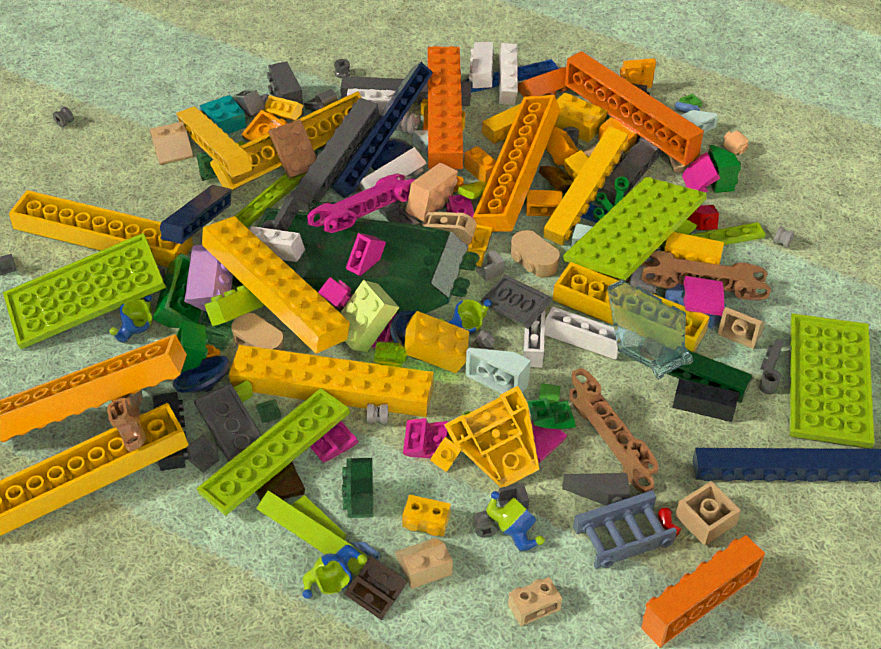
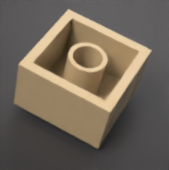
(708, 513)

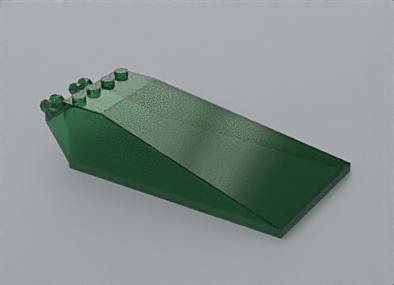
(415, 268)

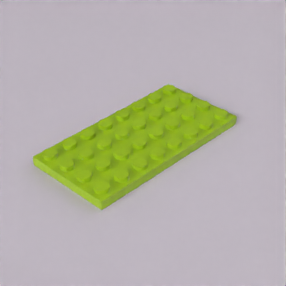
(635, 227)
(82, 290)
(830, 381)

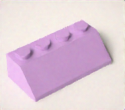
(206, 278)

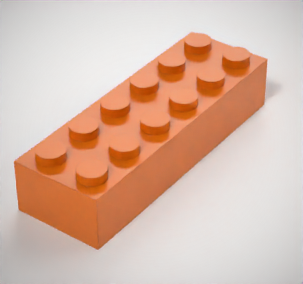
(702, 590)

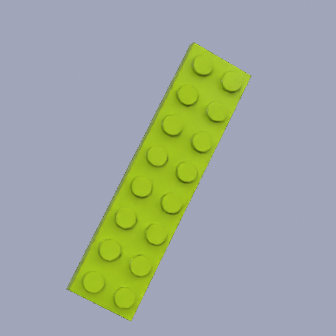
(272, 451)

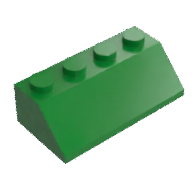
(171, 306)

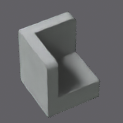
(493, 268)

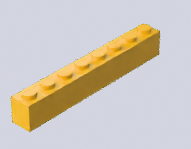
(585, 186)

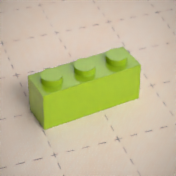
(231, 305)

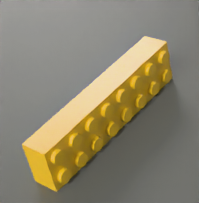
(588, 293)

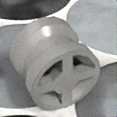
(783, 237)

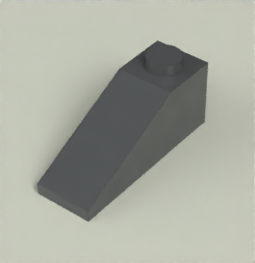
(598, 487)

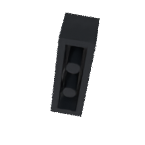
(705, 400)

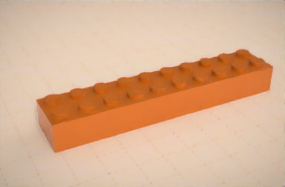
(445, 107)
(634, 108)

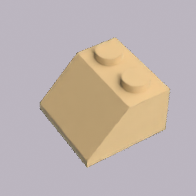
(171, 143)
(740, 327)
(425, 562)

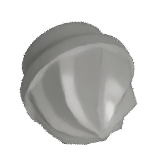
(484, 340)

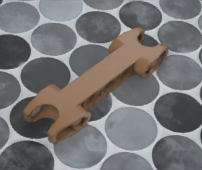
(735, 279)
(125, 416)
(630, 452)

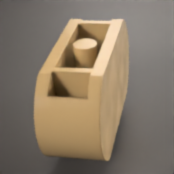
(458, 223)
(535, 253)
(256, 332)

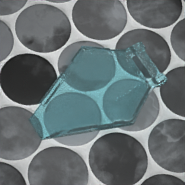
(648, 328)

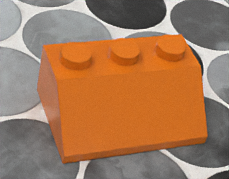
(544, 84)

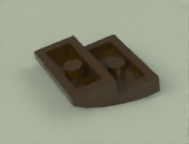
(556, 177)
(283, 484)
(376, 587)

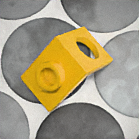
(446, 454)

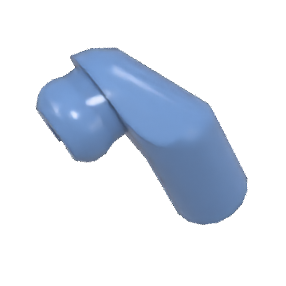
(686, 107)
(367, 549)

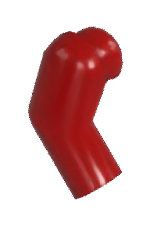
(665, 519)

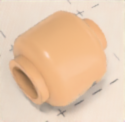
(735, 142)

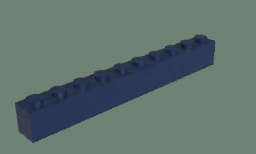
(381, 130)
(787, 464)

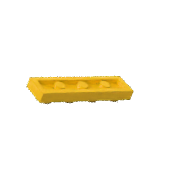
(283, 107)

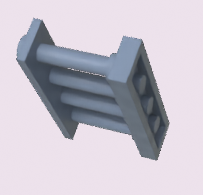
(624, 510)

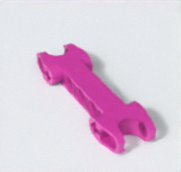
(345, 212)

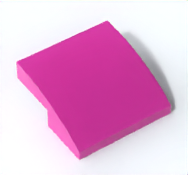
(700, 173)
(703, 296)
(423, 437)
(546, 440)
(334, 442)

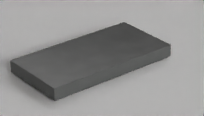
(517, 301)
(228, 420)

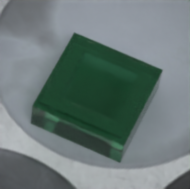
(268, 411)

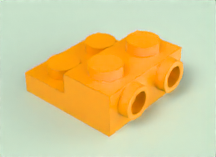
(639, 71)
(261, 125)

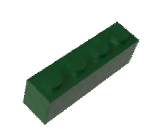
(714, 374)

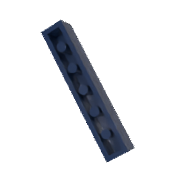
(195, 214)

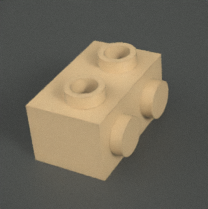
(534, 601)

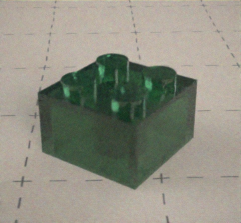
(358, 487)

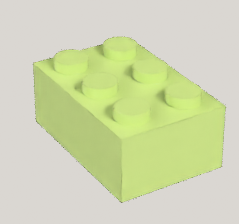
(368, 315)

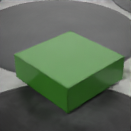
(691, 99)
(550, 391)

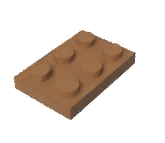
(293, 148)

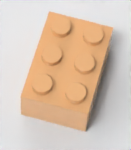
(431, 191)

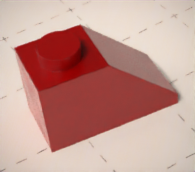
(705, 217)

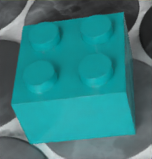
(225, 114)

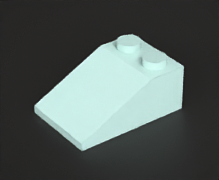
(498, 369)

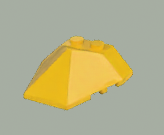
(498, 438)

